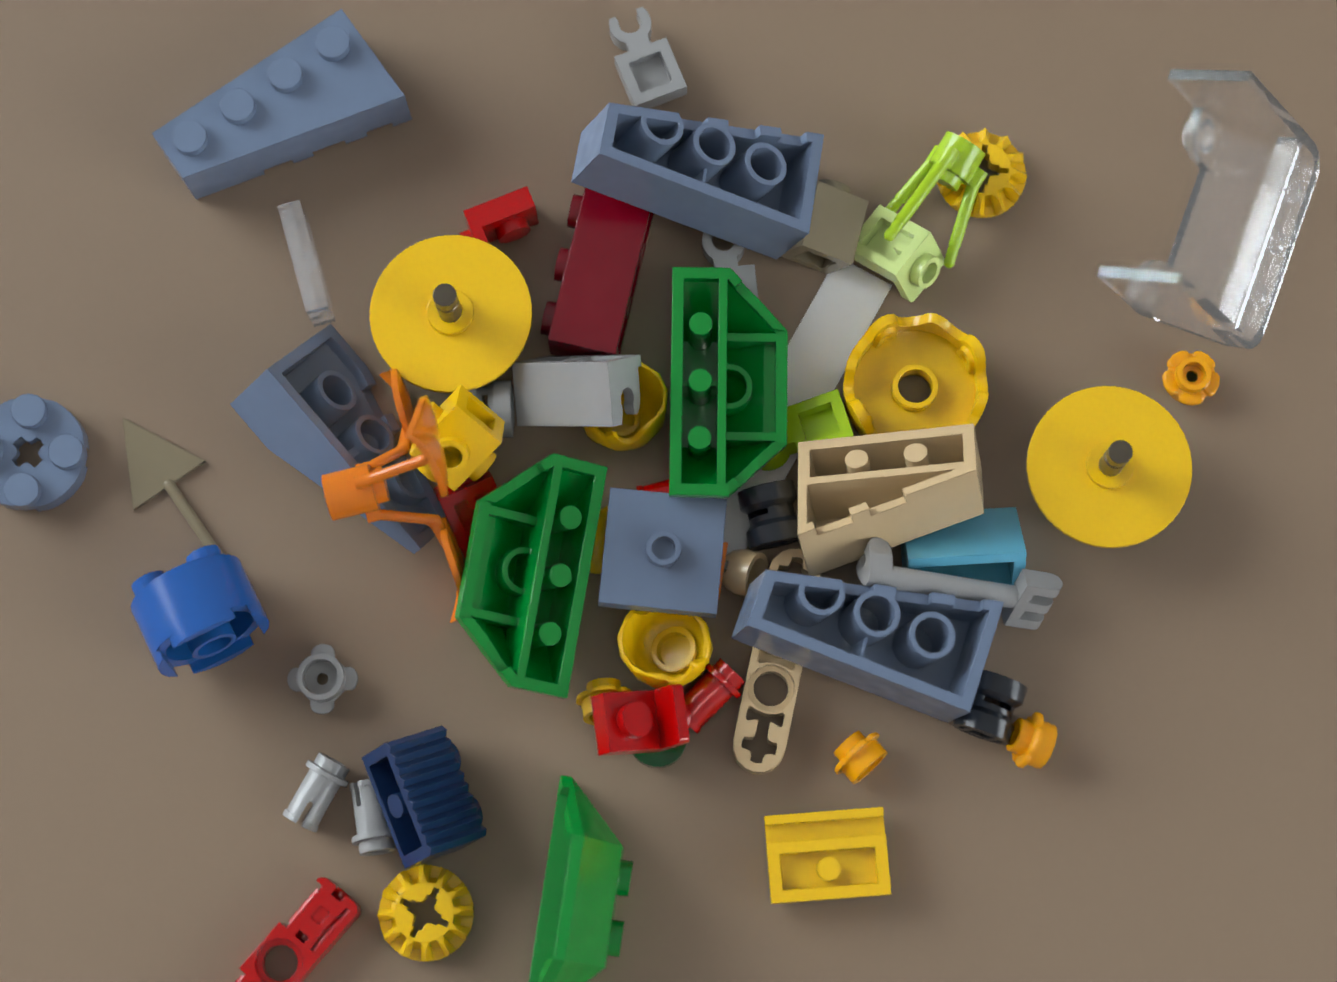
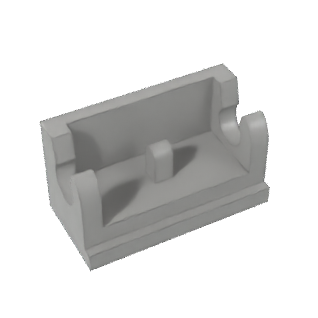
(576, 390)

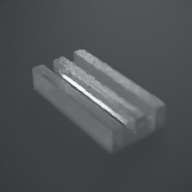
(306, 263)

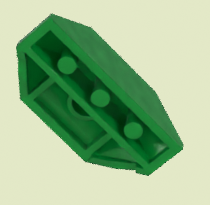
(724, 384)
(531, 571)
(579, 893)

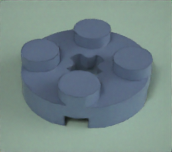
(62, 453)

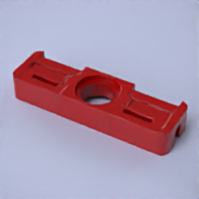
(310, 933)

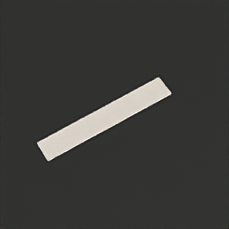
(817, 362)

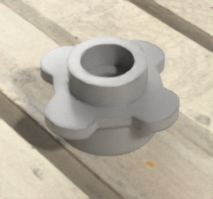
(320, 662)

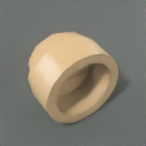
(742, 569)

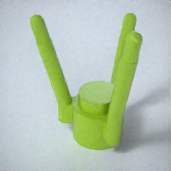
(949, 164)

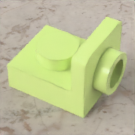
(908, 260)

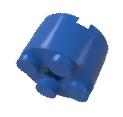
(197, 611)

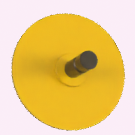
(450, 313)
(1109, 467)

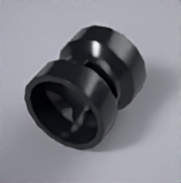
(770, 514)
(993, 708)

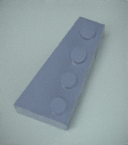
(284, 109)
(704, 174)
(874, 637)

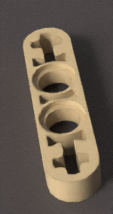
(761, 664)

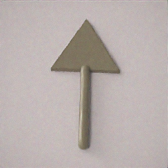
(156, 467)

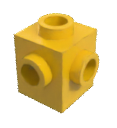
(468, 437)

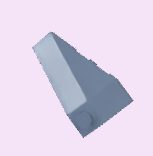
(323, 419)

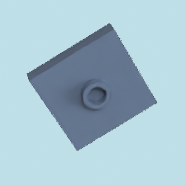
(662, 553)

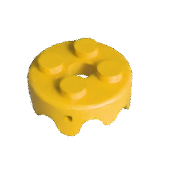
(914, 346)

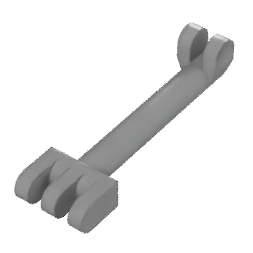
(1023, 602)

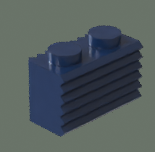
(424, 796)

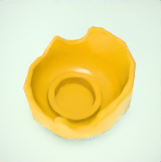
(640, 427)
(664, 647)

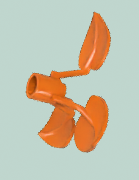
(365, 485)

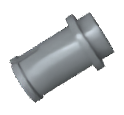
(319, 788)
(371, 826)

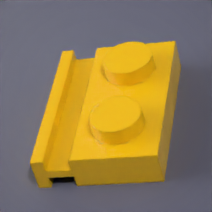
(827, 855)

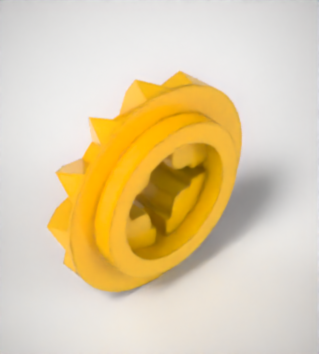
(1001, 190)
(433, 940)

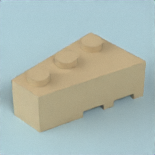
(885, 489)

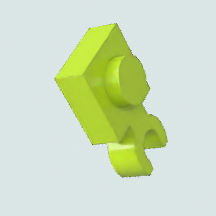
(813, 420)

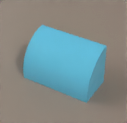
(977, 548)

